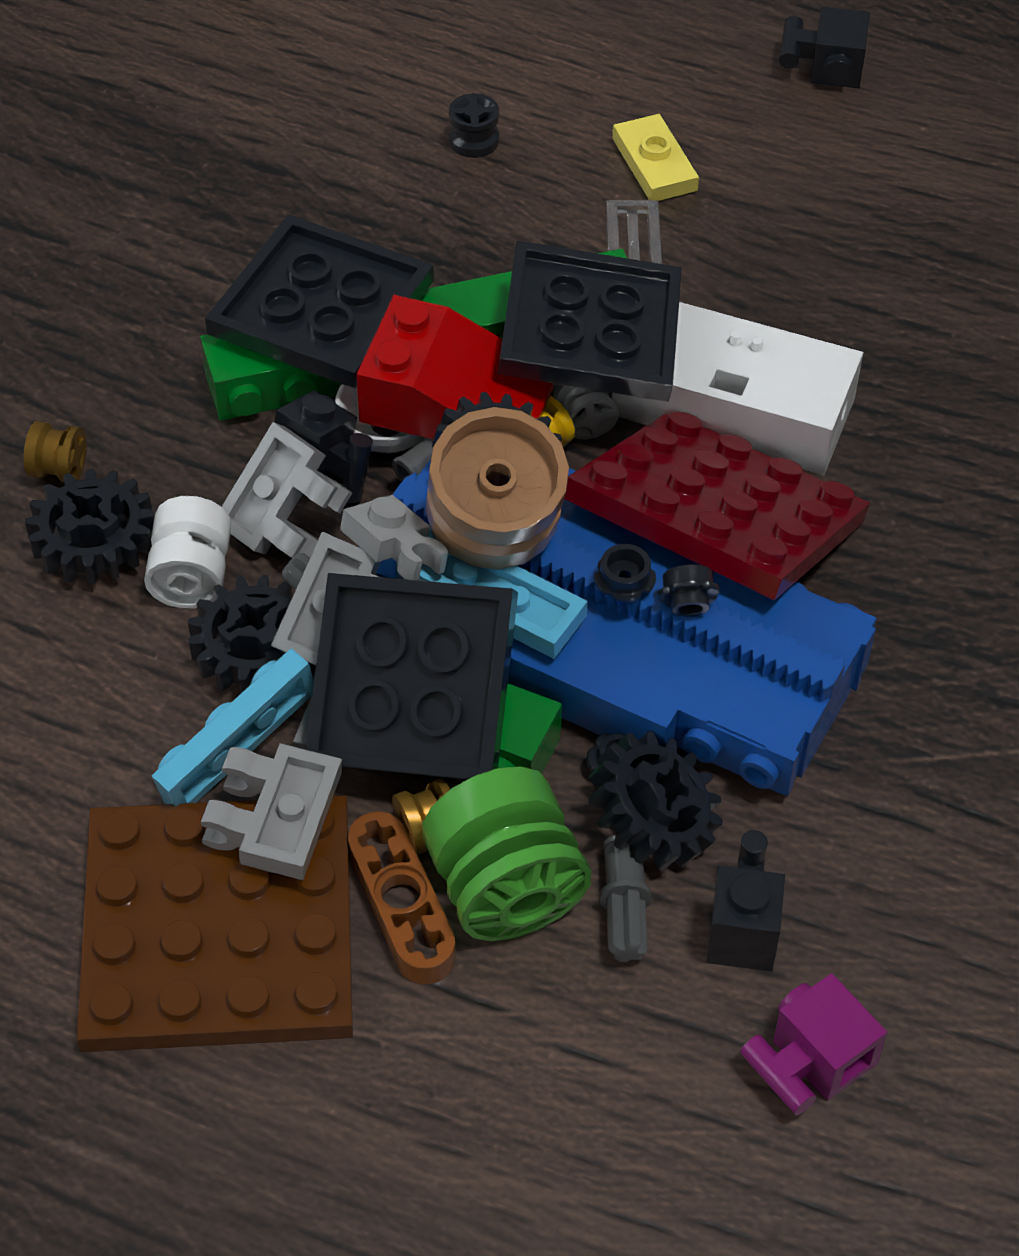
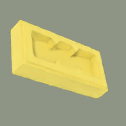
(655, 157)

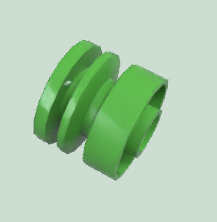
(505, 853)

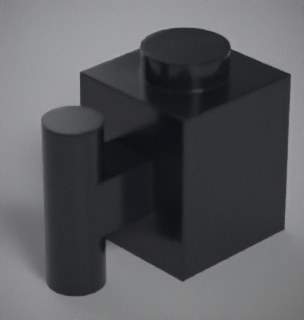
(835, 47)
(330, 431)
(746, 909)

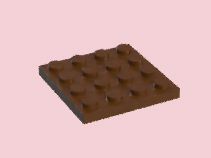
(205, 948)

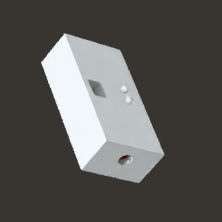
(757, 384)

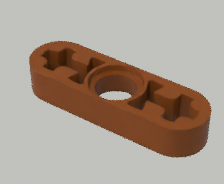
(396, 922)

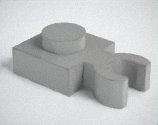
(391, 530)

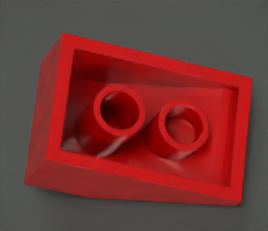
(427, 362)

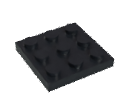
(315, 298)
(591, 321)
(412, 675)

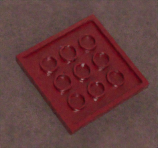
(718, 502)

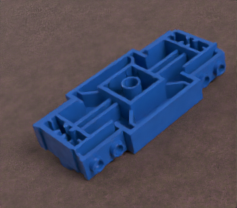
(734, 685)

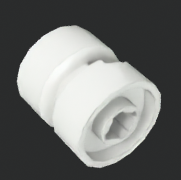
(187, 551)

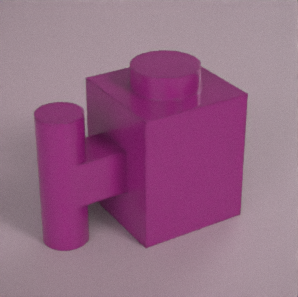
(820, 1037)

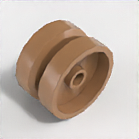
(496, 487)

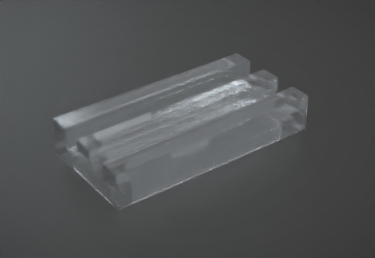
(632, 208)

